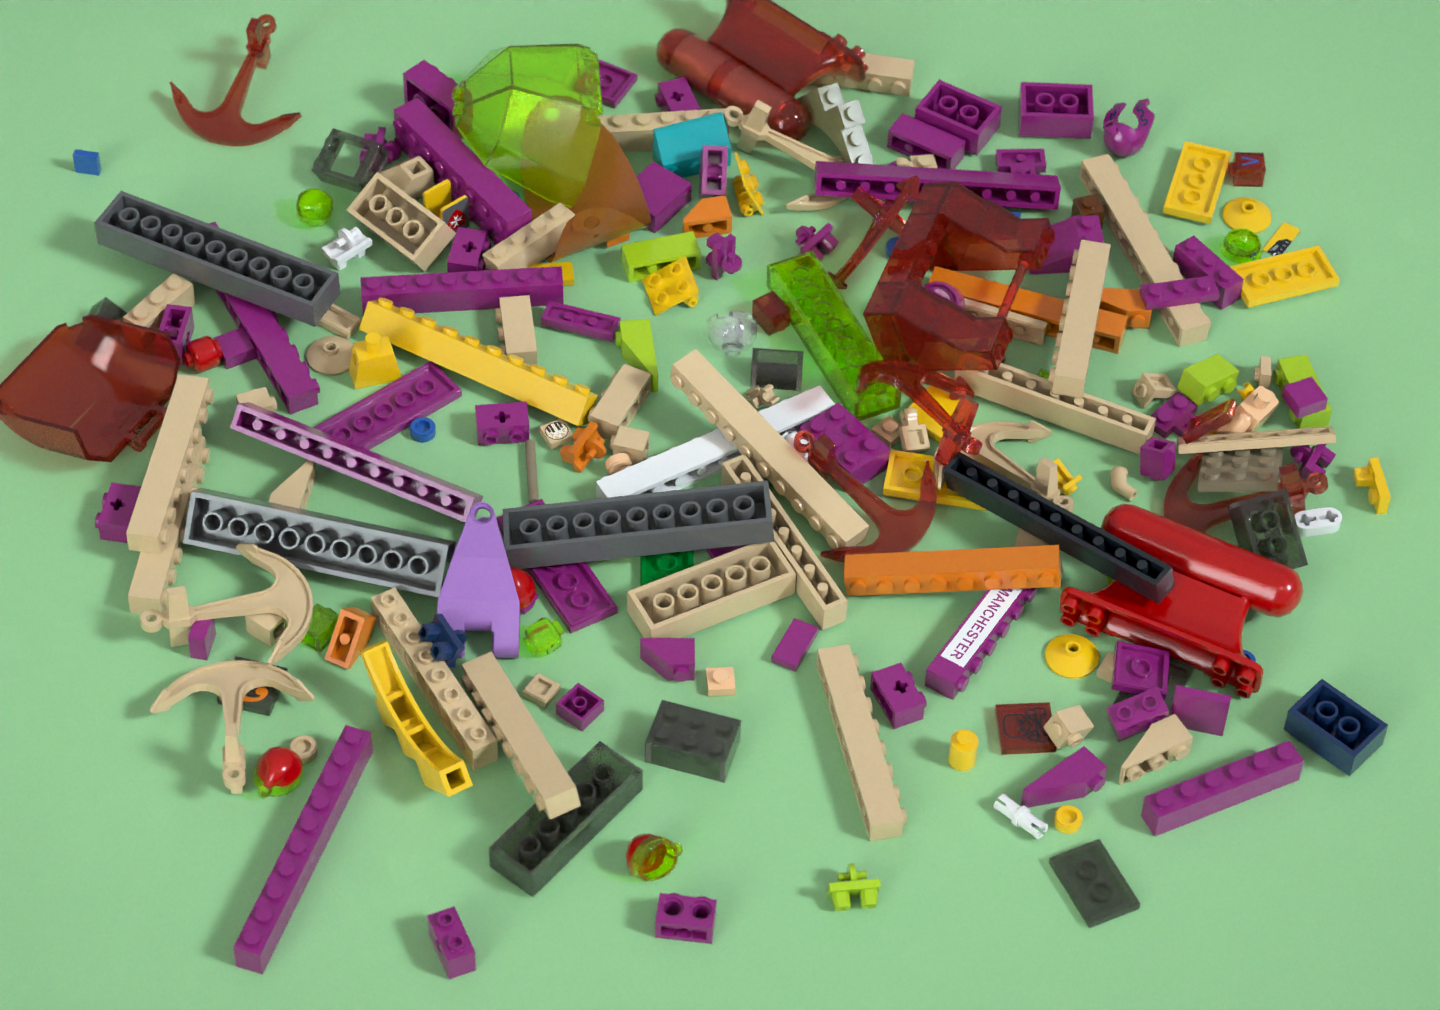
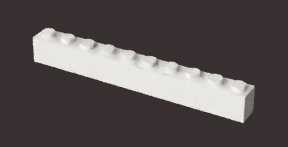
(705, 454)

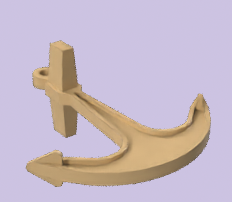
(755, 128)
(1046, 478)
(287, 597)
(231, 683)

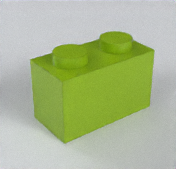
(1208, 379)

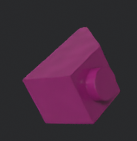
(670, 657)

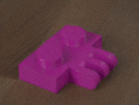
(1021, 161)
(1174, 415)

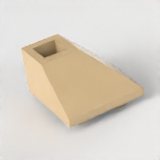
(411, 176)

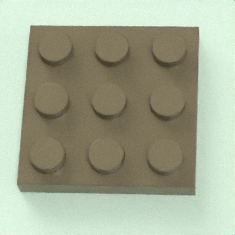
(1240, 470)

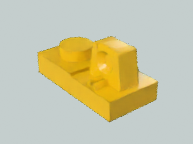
(1373, 477)

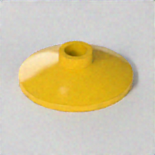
(1247, 214)
(1068, 663)

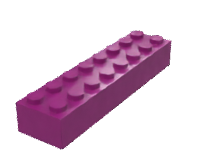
(490, 200)

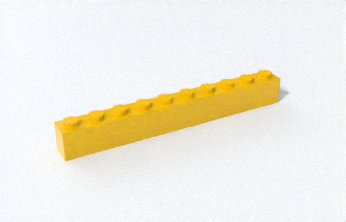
(479, 361)

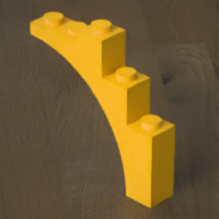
(398, 710)

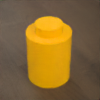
(963, 750)

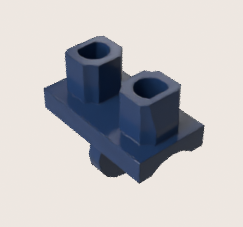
(445, 640)

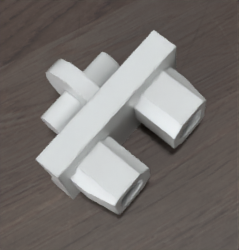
(346, 246)

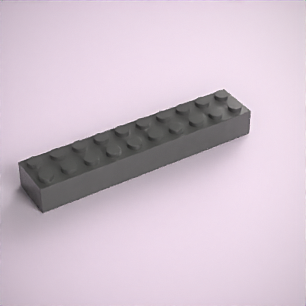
(217, 258)
(638, 525)
(320, 541)

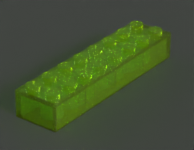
(830, 333)

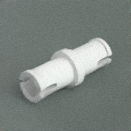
(1020, 816)

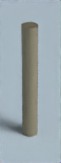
(531, 469)

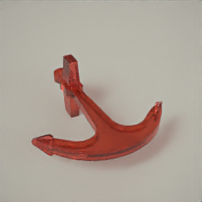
(225, 123)
(884, 216)
(909, 380)
(1204, 516)
(897, 528)

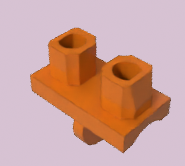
(586, 446)

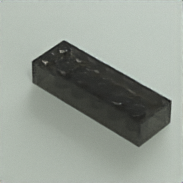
(540, 846)

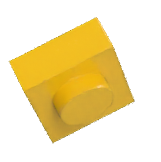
(1066, 482)

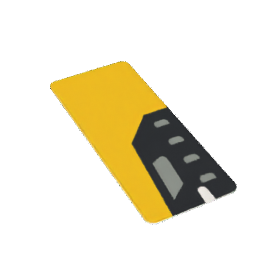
(1281, 239)

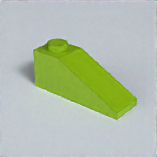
(638, 347)

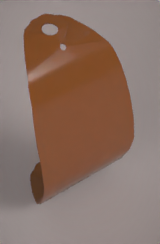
(607, 205)

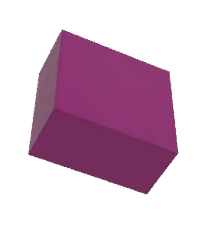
(236, 348)
(1304, 397)
(201, 638)
(579, 707)

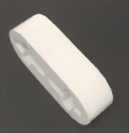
(1318, 521)

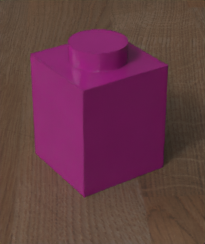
(1157, 458)

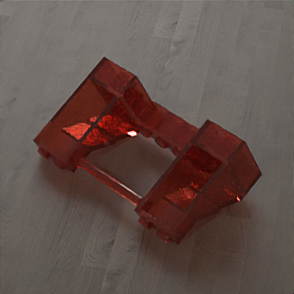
(958, 233)

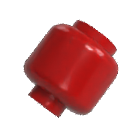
(203, 354)

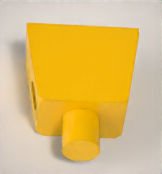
(373, 362)

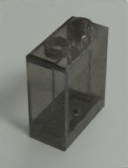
(373, 160)

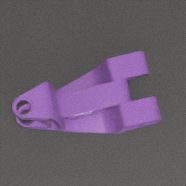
(480, 586)

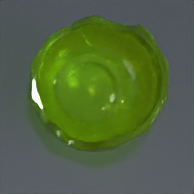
(314, 207)

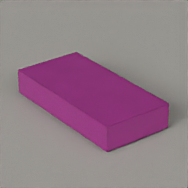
(794, 644)

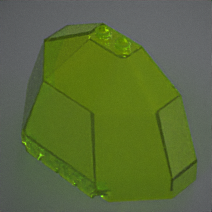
(534, 116)

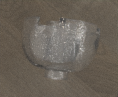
(732, 332)

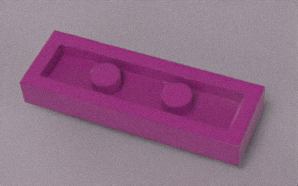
(1179, 292)
(580, 321)

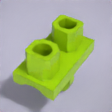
(841, 891)

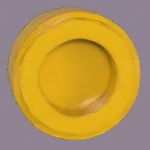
(1068, 819)

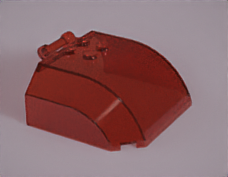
(92, 388)

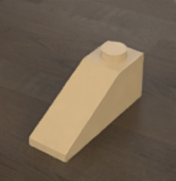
(297, 488)

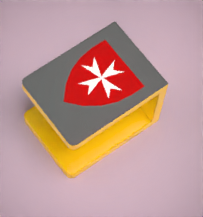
(439, 202)

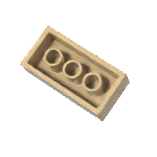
(401, 221)

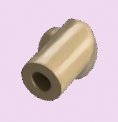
(1118, 480)

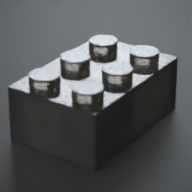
(1269, 528)
(692, 741)

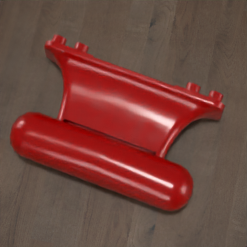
(1205, 609)

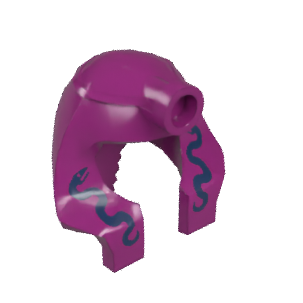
(1123, 139)

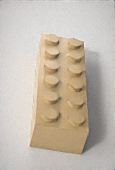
(711, 592)

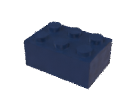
(1335, 727)

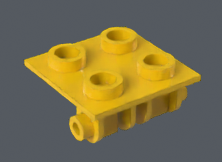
(745, 187)
(671, 286)

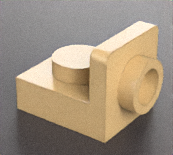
(1152, 386)

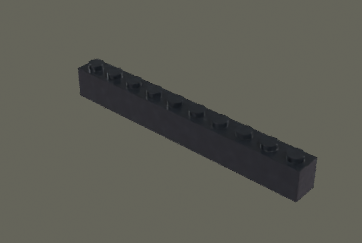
(1059, 527)

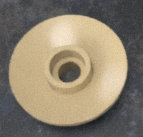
(330, 355)

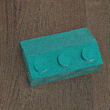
(680, 143)

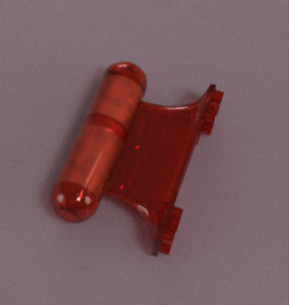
(760, 56)

